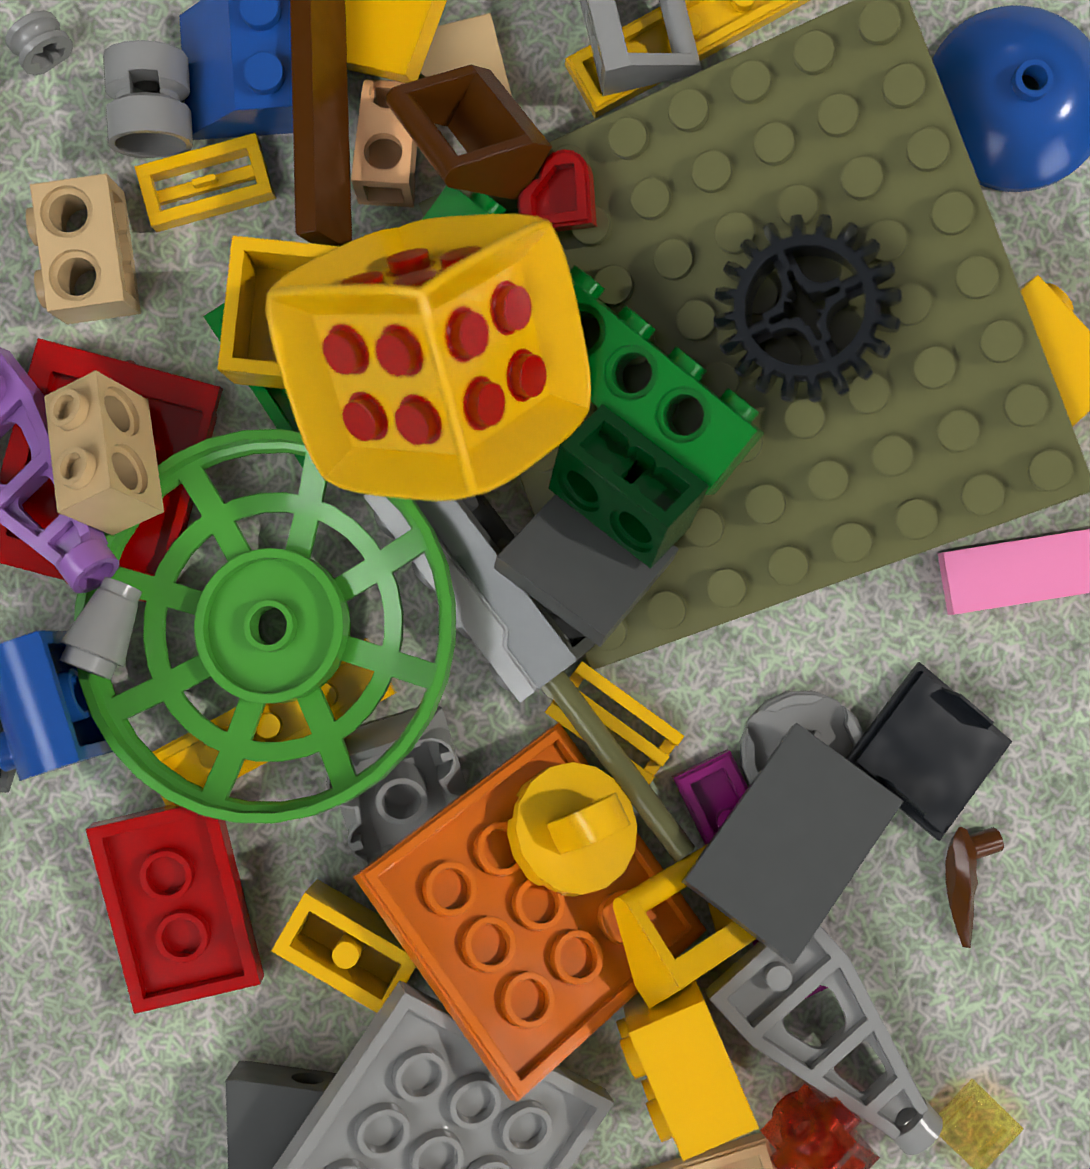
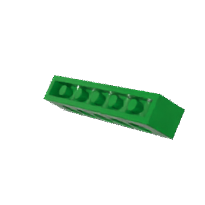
(727, 422)

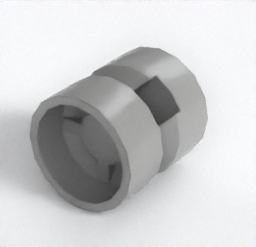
(148, 93)

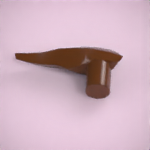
(962, 876)

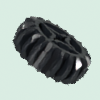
(782, 256)

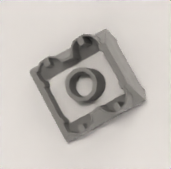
(409, 794)

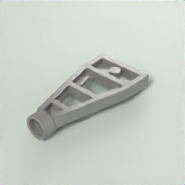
(766, 988)

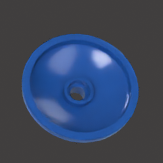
(1015, 133)

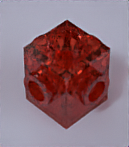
(816, 1134)

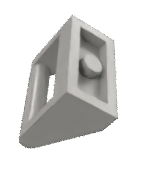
(626, 71)

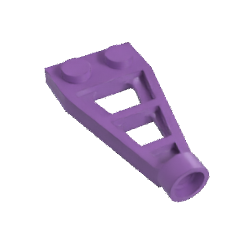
(71, 546)

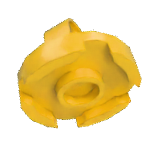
(572, 829)

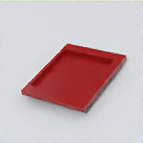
(181, 416)

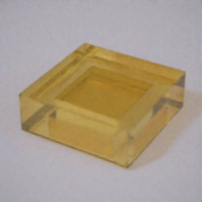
(977, 1126)

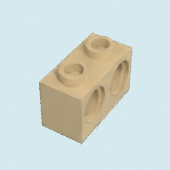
(97, 246)
(103, 454)

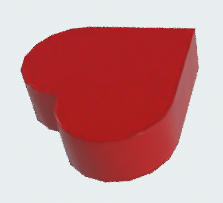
(562, 193)

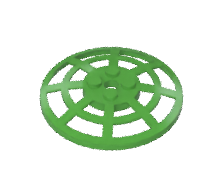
(281, 672)

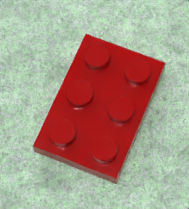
(174, 906)

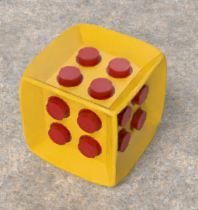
(433, 355)

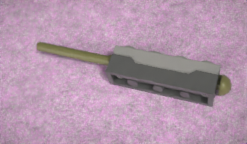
(522, 637)

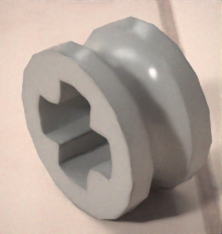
(38, 42)

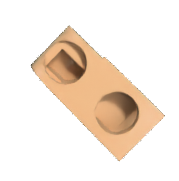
(383, 151)

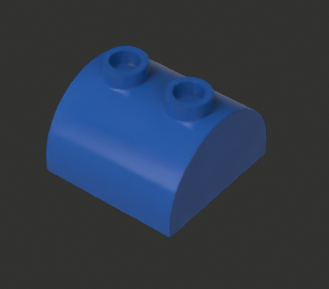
(43, 708)

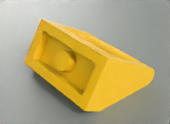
(650, 961)

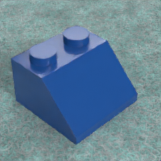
(238, 67)

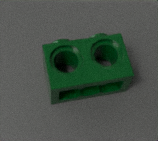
(626, 485)

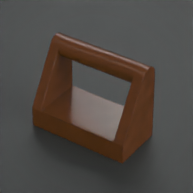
(486, 120)

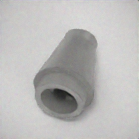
(102, 630)

